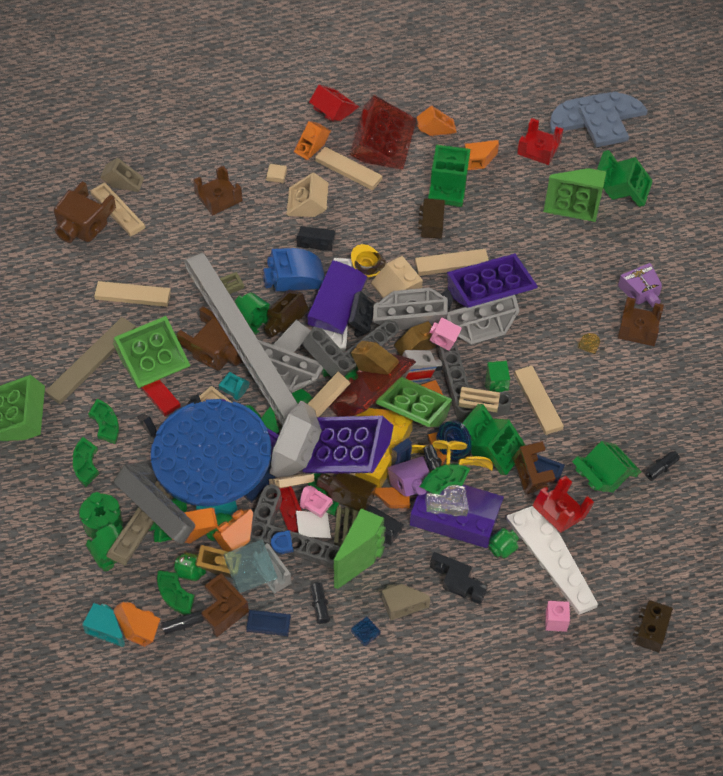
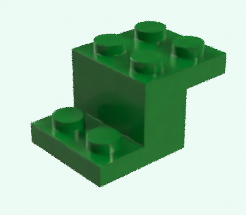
(449, 174)
(625, 178)
(493, 438)
(606, 467)

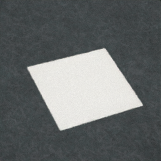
(313, 525)

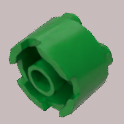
(253, 310)
(99, 511)
(101, 545)

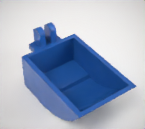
(293, 270)

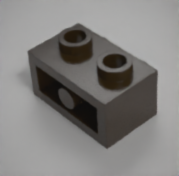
(432, 218)
(653, 626)

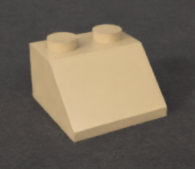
(308, 197)
(396, 276)

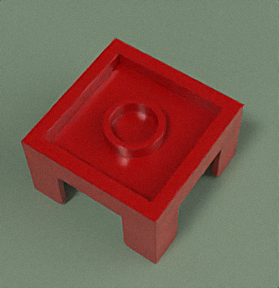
(539, 144)
(560, 507)

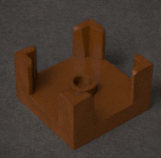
(218, 193)
(639, 324)
(524, 463)

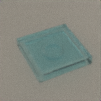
(250, 566)

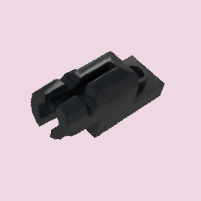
(458, 578)

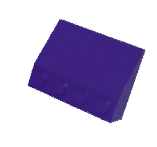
(489, 281)
(350, 444)
(474, 528)

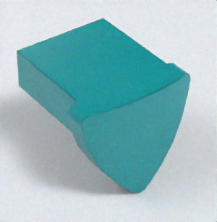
(234, 385)

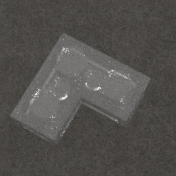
(452, 502)

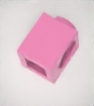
(444, 333)
(557, 616)

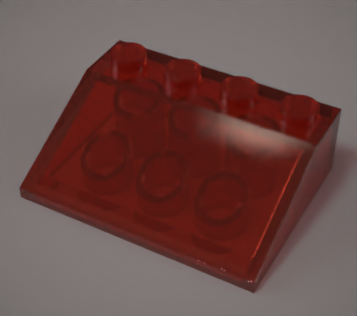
(383, 134)
(367, 388)

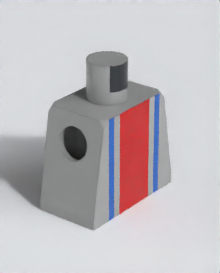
(424, 366)

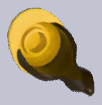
(367, 260)

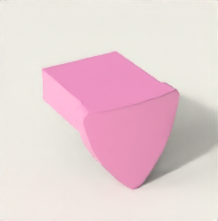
(315, 501)

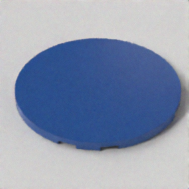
(211, 452)

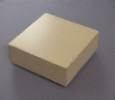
(276, 173)

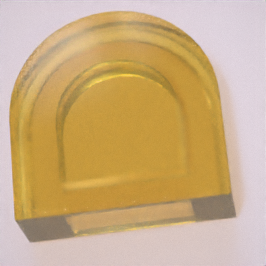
(590, 343)

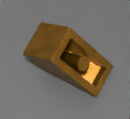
(416, 339)
(373, 358)
(213, 561)

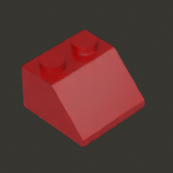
(332, 103)

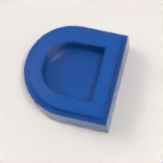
(282, 542)

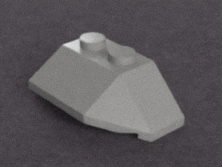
(411, 308)
(485, 320)
(293, 368)
(295, 441)

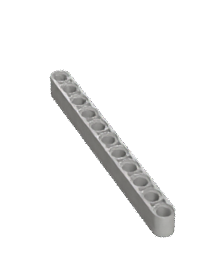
(241, 336)

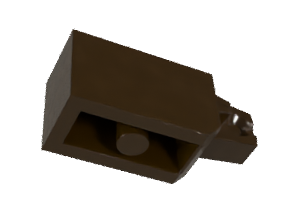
(285, 312)
(348, 490)

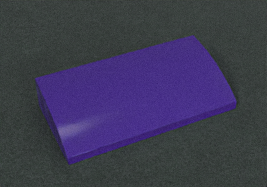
(335, 297)

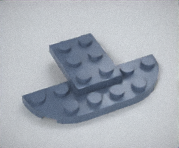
(600, 116)

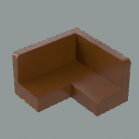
(227, 609)

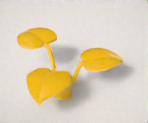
(456, 445)

